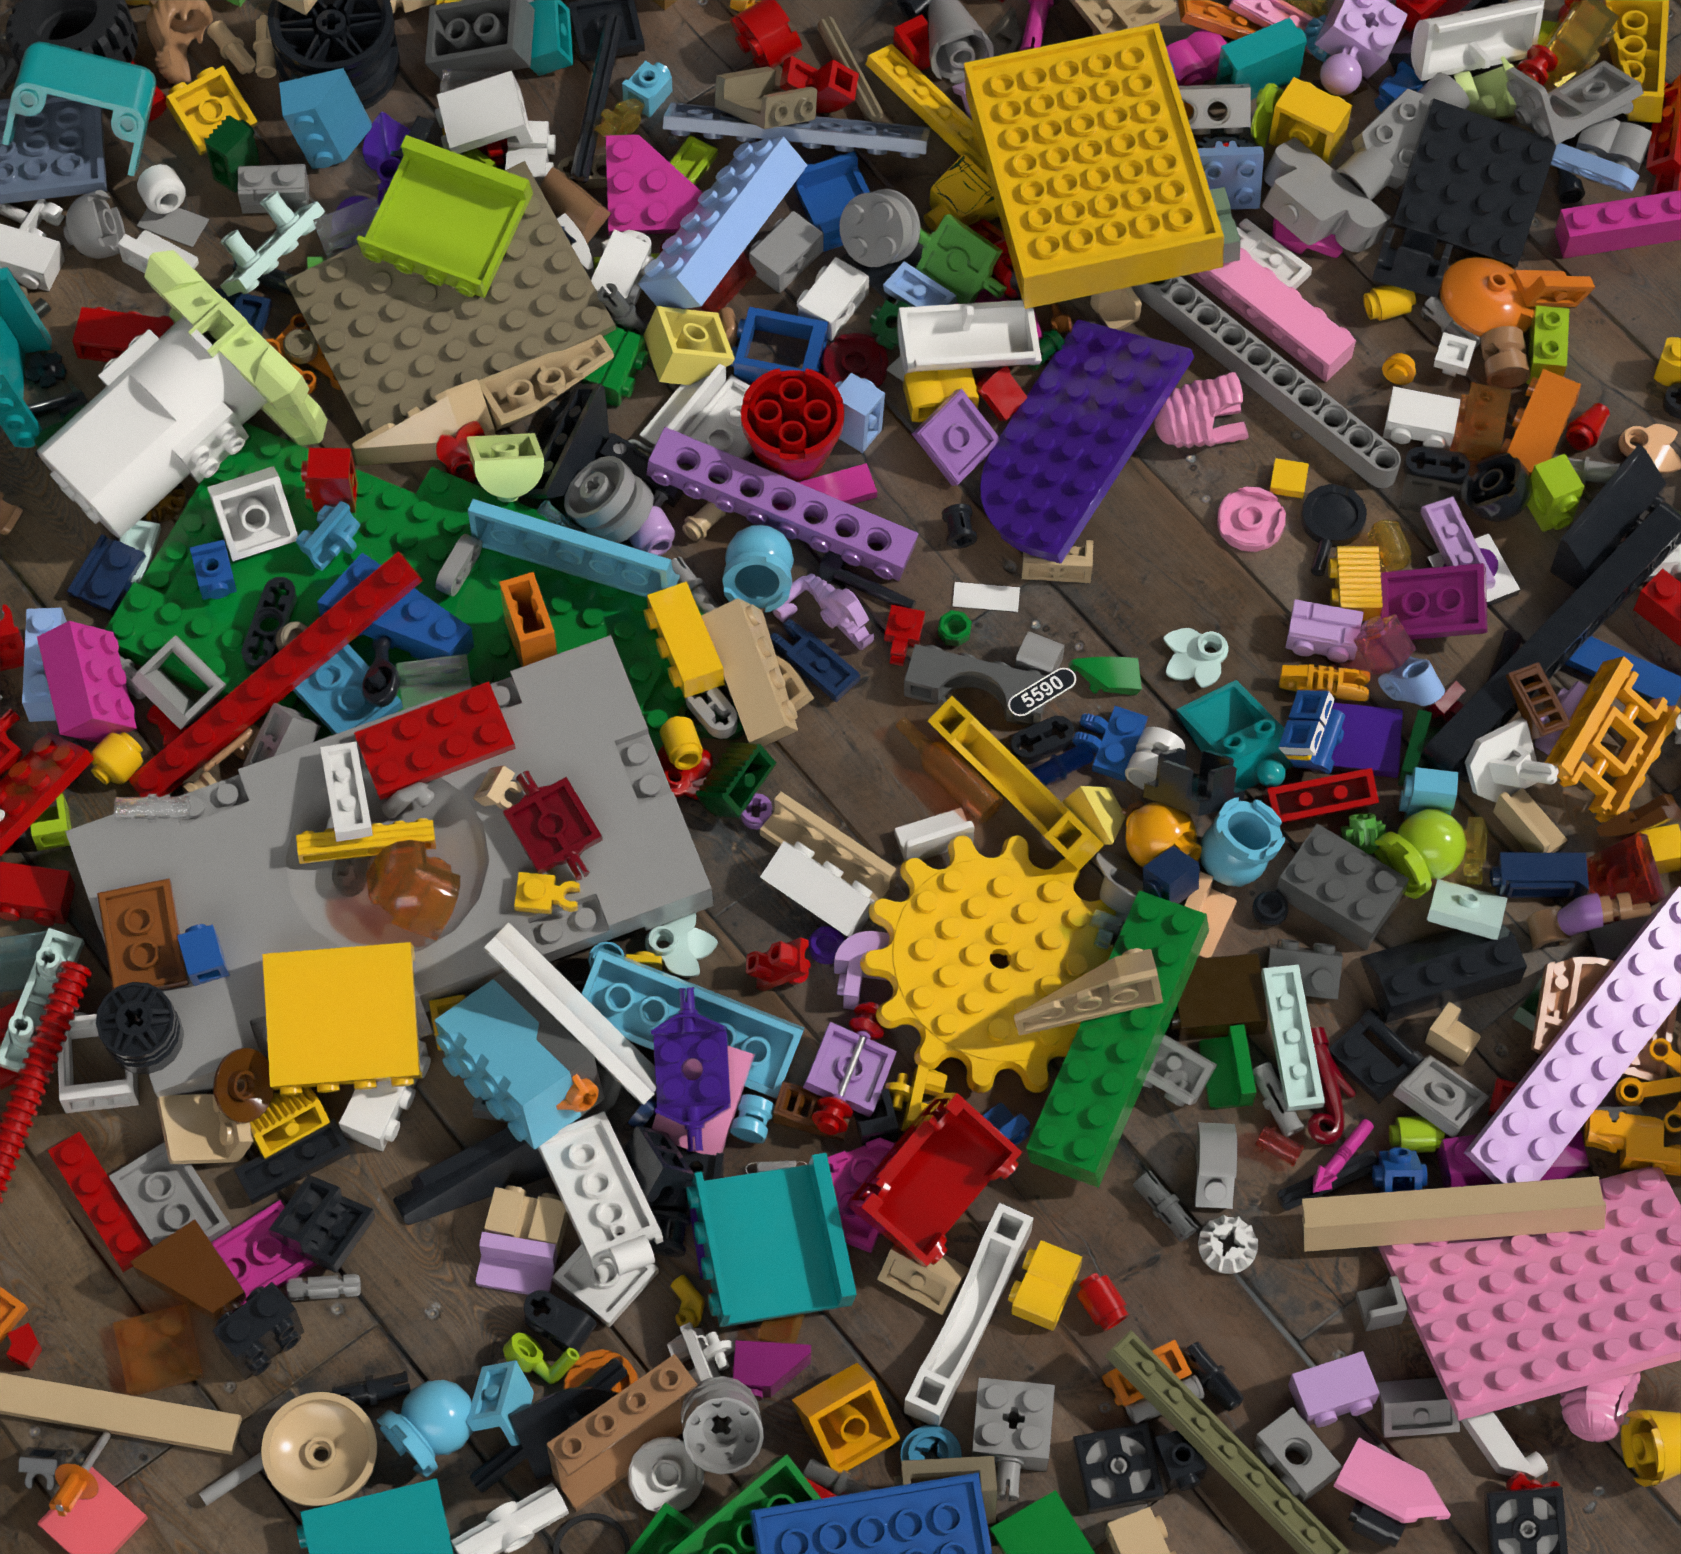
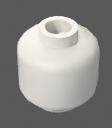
(161, 189)

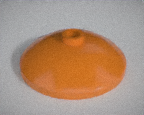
(1484, 296)

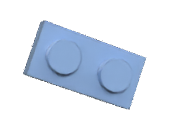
(916, 288)

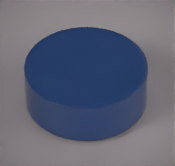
(643, 1113)

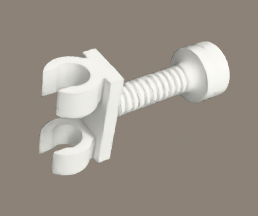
(30, 221)

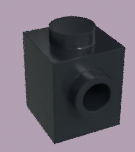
(1179, 1461)

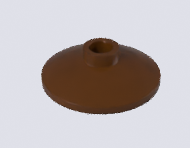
(243, 1085)

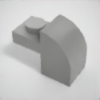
(1215, 1165)

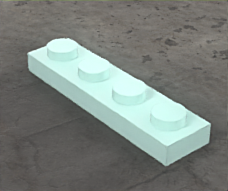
(1292, 1038)

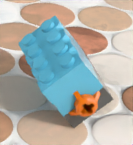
(519, 1060)

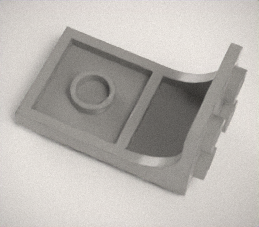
(1572, 105)

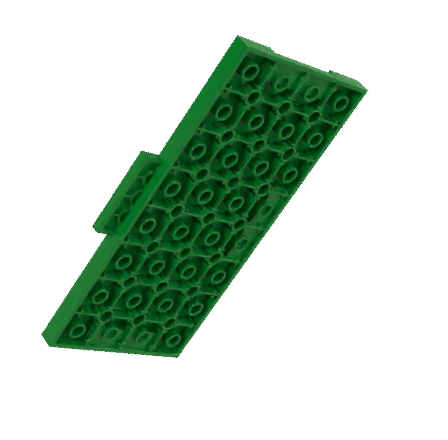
(392, 520)

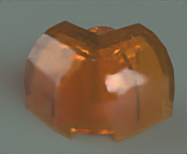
(413, 887)

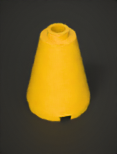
(1652, 1445)

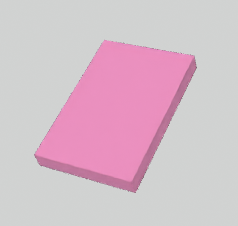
(716, 1130)

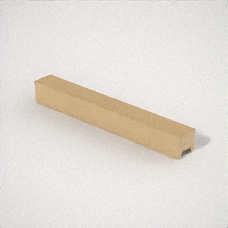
(1453, 1213)

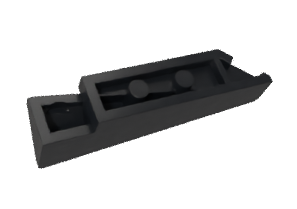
(471, 1177)

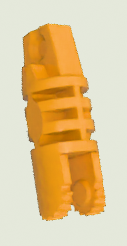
(1341, 683)

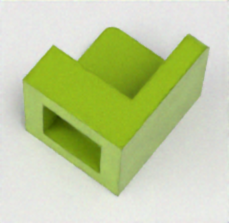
(50, 826)

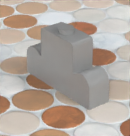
(1318, 201)

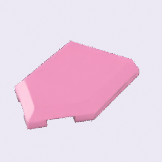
(1389, 1485)

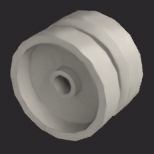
(608, 500)

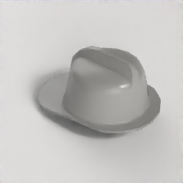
(1119, 883)

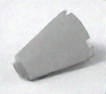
(954, 39)

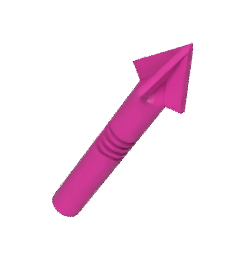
(1327, 1174)

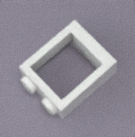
(91, 1095)

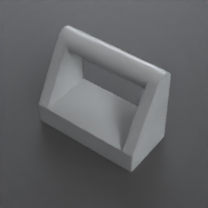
(168, 695)

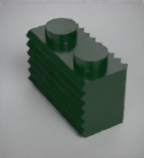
(229, 148)
(736, 779)

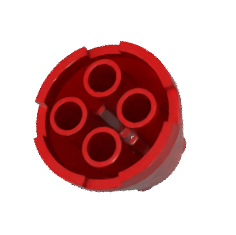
(792, 421)

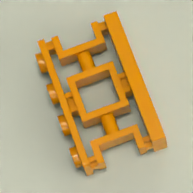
(1591, 723)

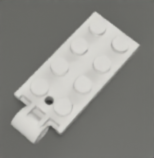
(601, 1194)

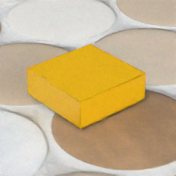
(1289, 478)

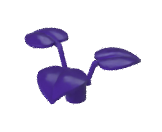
(382, 138)

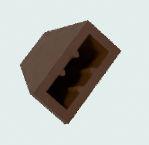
(192, 1272)

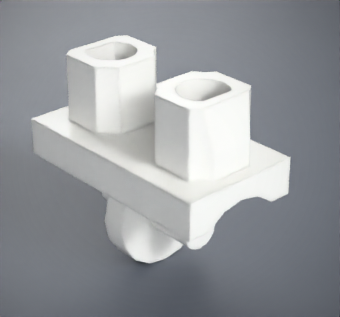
(694, 1345)

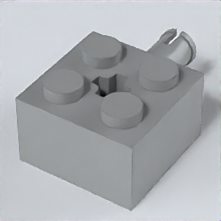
(1013, 1448)

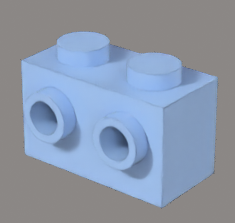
(862, 411)

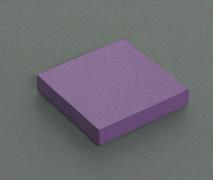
(956, 437)

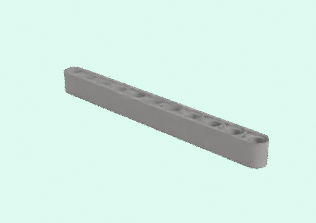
(1270, 371)

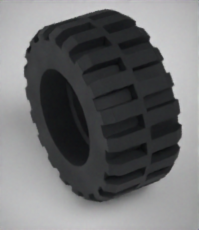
(101, 25)

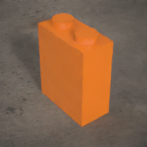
(527, 619)

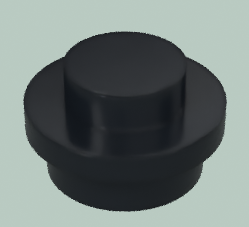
(1270, 908)

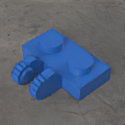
(1118, 742)

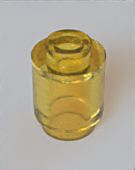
(1392, 544)

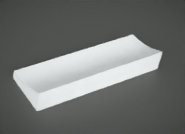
(574, 1012)

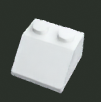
(253, 513)

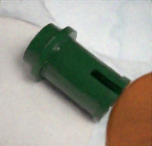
(1049, 344)

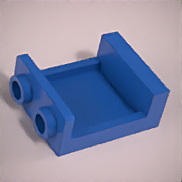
(825, 192)

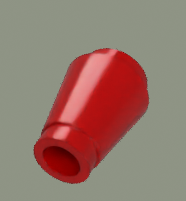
(1587, 428)

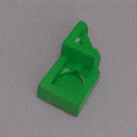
(1109, 673)

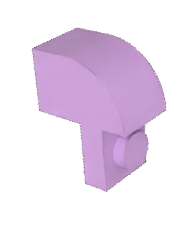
(848, 964)

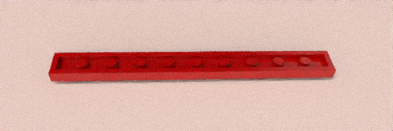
(276, 678)

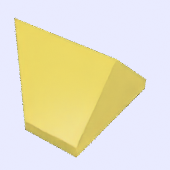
(1097, 811)

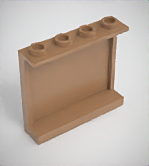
(601, 1445)

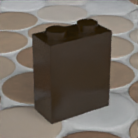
(1221, 995)

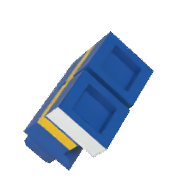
(1312, 731)

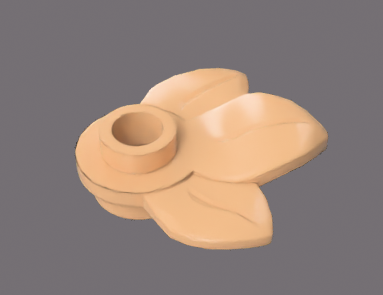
(1657, 442)

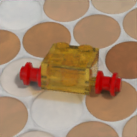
(1571, 43)

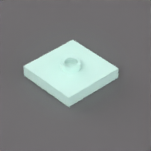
(1467, 909)

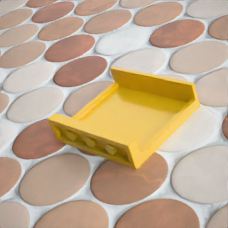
(341, 1018)

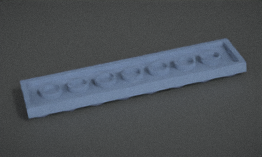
(841, 133)

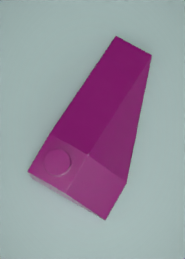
(1461, 1171)

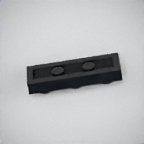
(306, 1156)

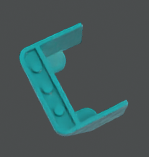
(88, 80)

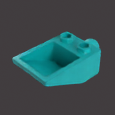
(1240, 728)

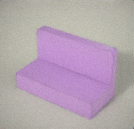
(515, 1264)

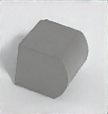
(1039, 654)

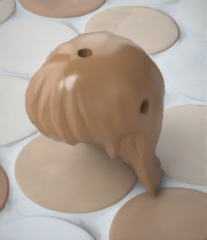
(171, 29)

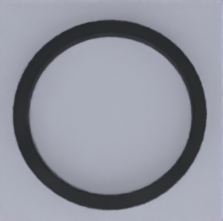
(591, 1516)

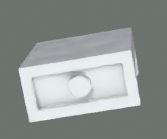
(483, 114)

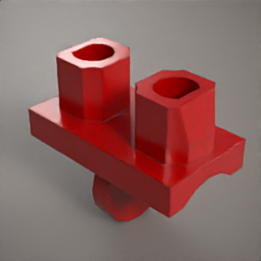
(779, 964)

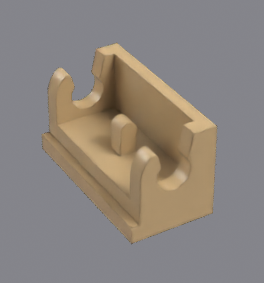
(1074, 568)

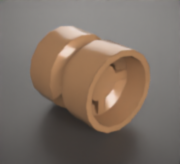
(1505, 357)

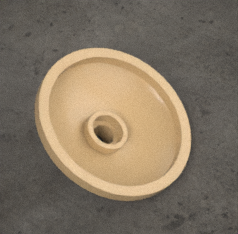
(315, 1424)

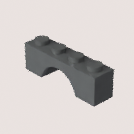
(937, 672)

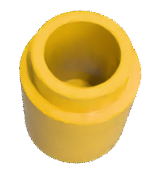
(1388, 302)
(681, 742)

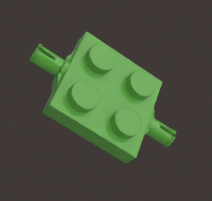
(960, 260)

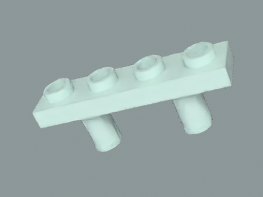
(283, 241)
(54, 950)

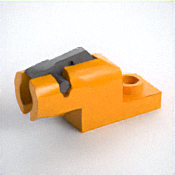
(1635, 1135)

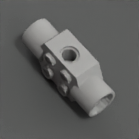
(1389, 140)

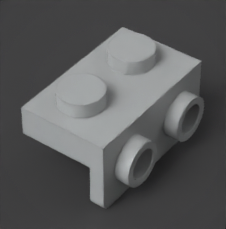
(1179, 1072)

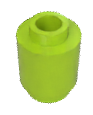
(1415, 1134)

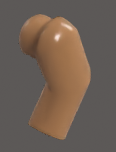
(729, 324)

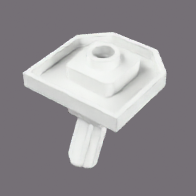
(1506, 762)

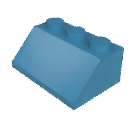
(324, 116)

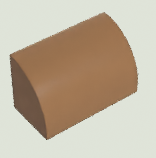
(569, 198)

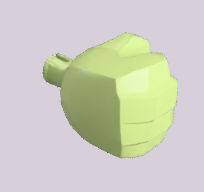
(1488, 92)

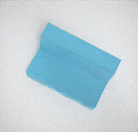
(498, 1393)

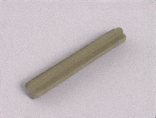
(841, 53)

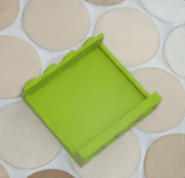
(447, 218)

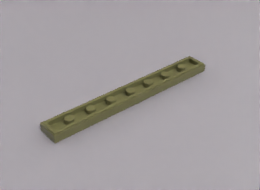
(1222, 1448)

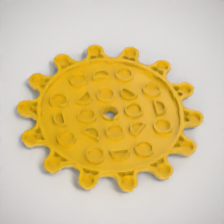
(944, 967)

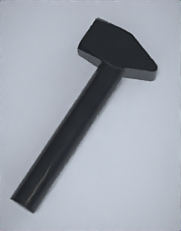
(833, 569)

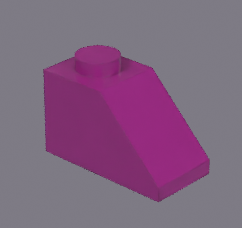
(768, 1365)

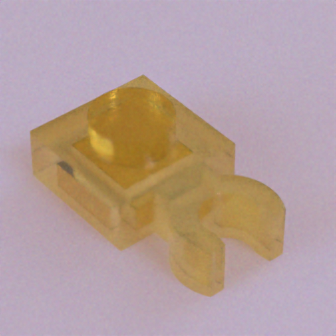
(622, 120)
(1476, 838)

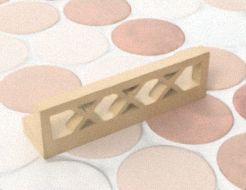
(796, 823)

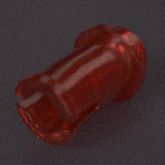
(1279, 1145)

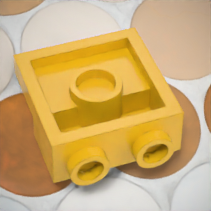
(205, 103)

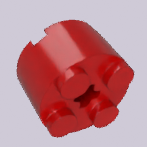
(766, 34)

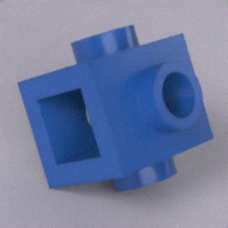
(1399, 1171)

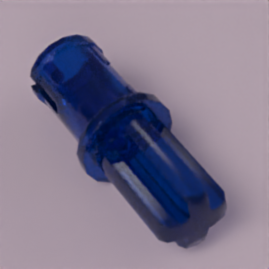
(1061, 765)

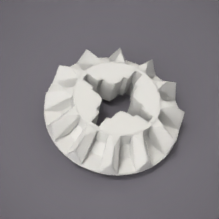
(1237, 1258)

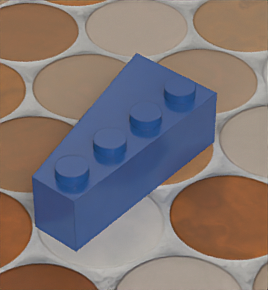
(411, 624)

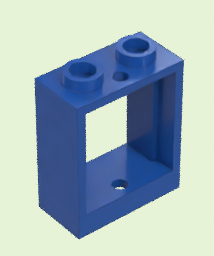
(783, 324)

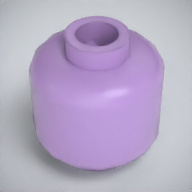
(655, 534)

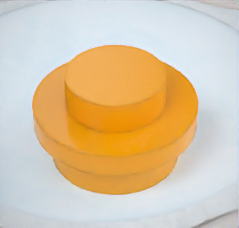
(1399, 369)

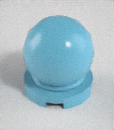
(758, 567)
(1241, 842)
(429, 1423)

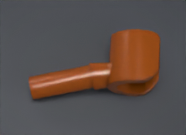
(1060, 322)

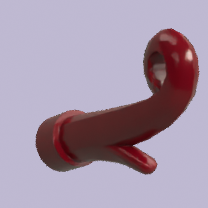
(1331, 1083)

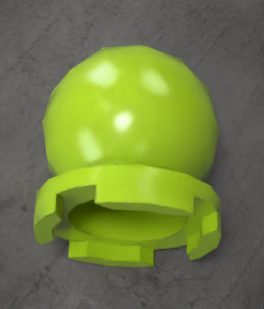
(1423, 849)

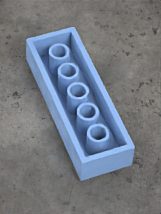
(722, 223)

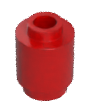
(1102, 1301)

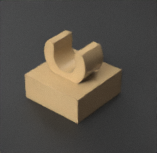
(494, 786)

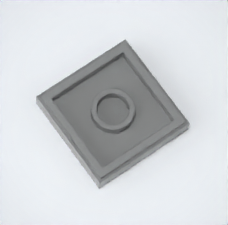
(1441, 1096)

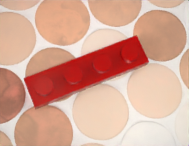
(100, 1200)

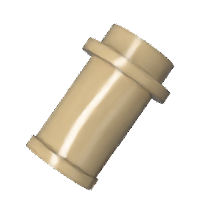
(698, 524)

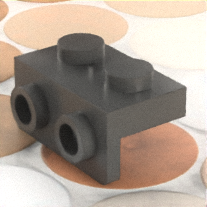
(1318, 965)

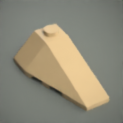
(418, 434)

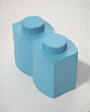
(1428, 790)

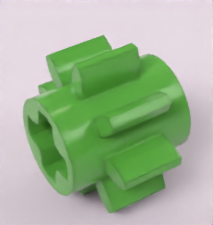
(1363, 831)

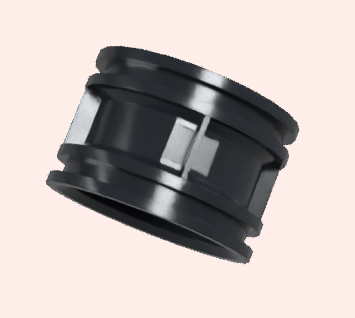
(333, 40)

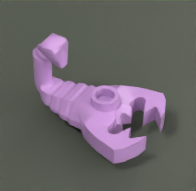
(839, 608)

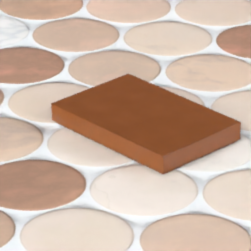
(142, 935)

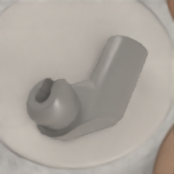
(402, 798)

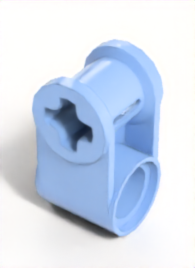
(1413, 682)

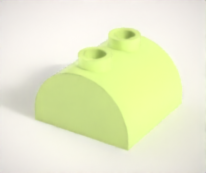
(506, 463)

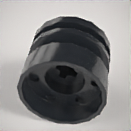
(143, 1047)

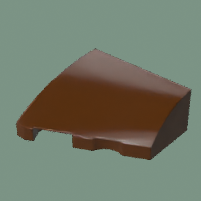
(1657, 812)

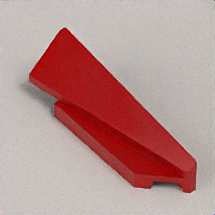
(1665, 142)

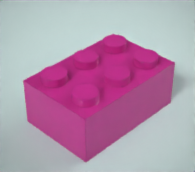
(86, 681)

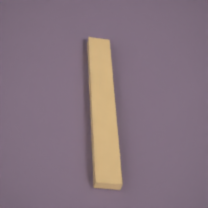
(119, 1414)

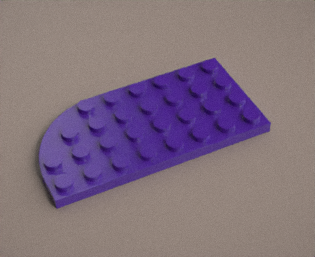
(1076, 435)

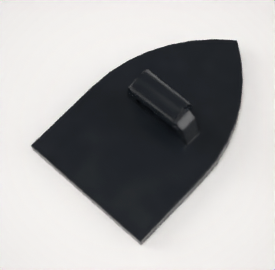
(550, 1417)

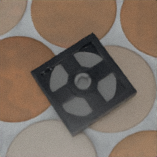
(1118, 1467)
(1526, 1521)

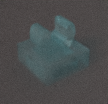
(1107, 927)

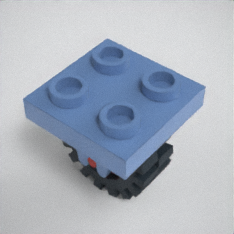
(1234, 166)

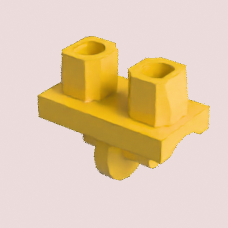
(923, 1081)

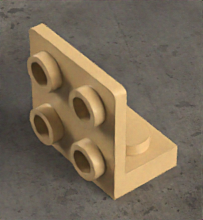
(200, 1132)

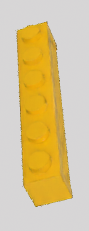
(323, 845)

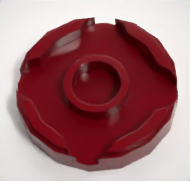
(856, 355)

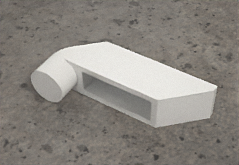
(1501, 1449)

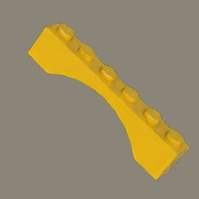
(1016, 783)

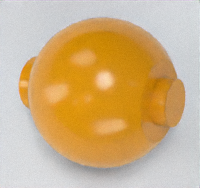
(1156, 829)

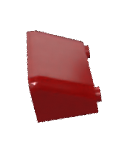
(933, 1176)

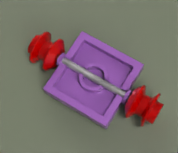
(849, 1070)

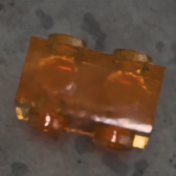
(1483, 421)

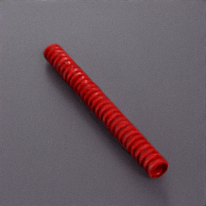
(39, 1065)

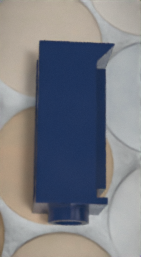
(1540, 875)

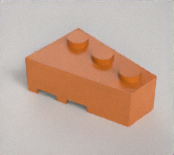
(1543, 419)

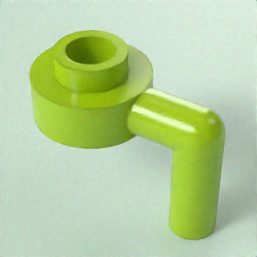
(530, 1357)

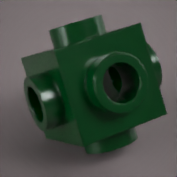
(881, 322)

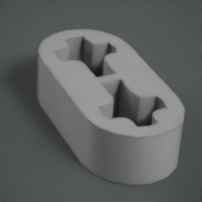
(458, 564)
(706, 715)

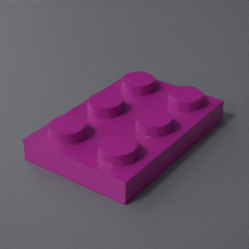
(1437, 600)

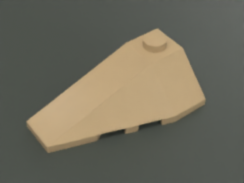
(535, 383)
(1111, 988)

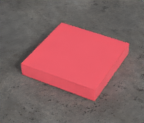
(95, 1524)

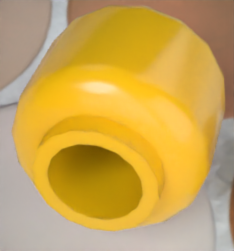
(116, 758)

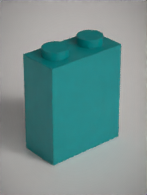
(1263, 57)

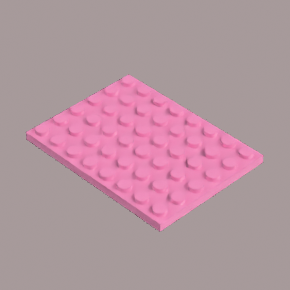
(1550, 1308)

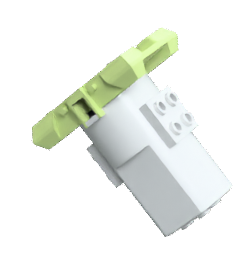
(175, 404)

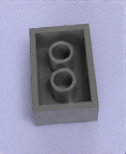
(480, 35)
(1342, 886)

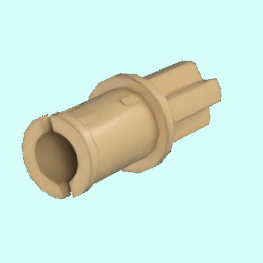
(231, 47)
(264, 50)

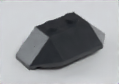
(571, 439)

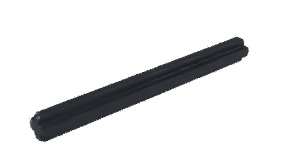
(596, 98)

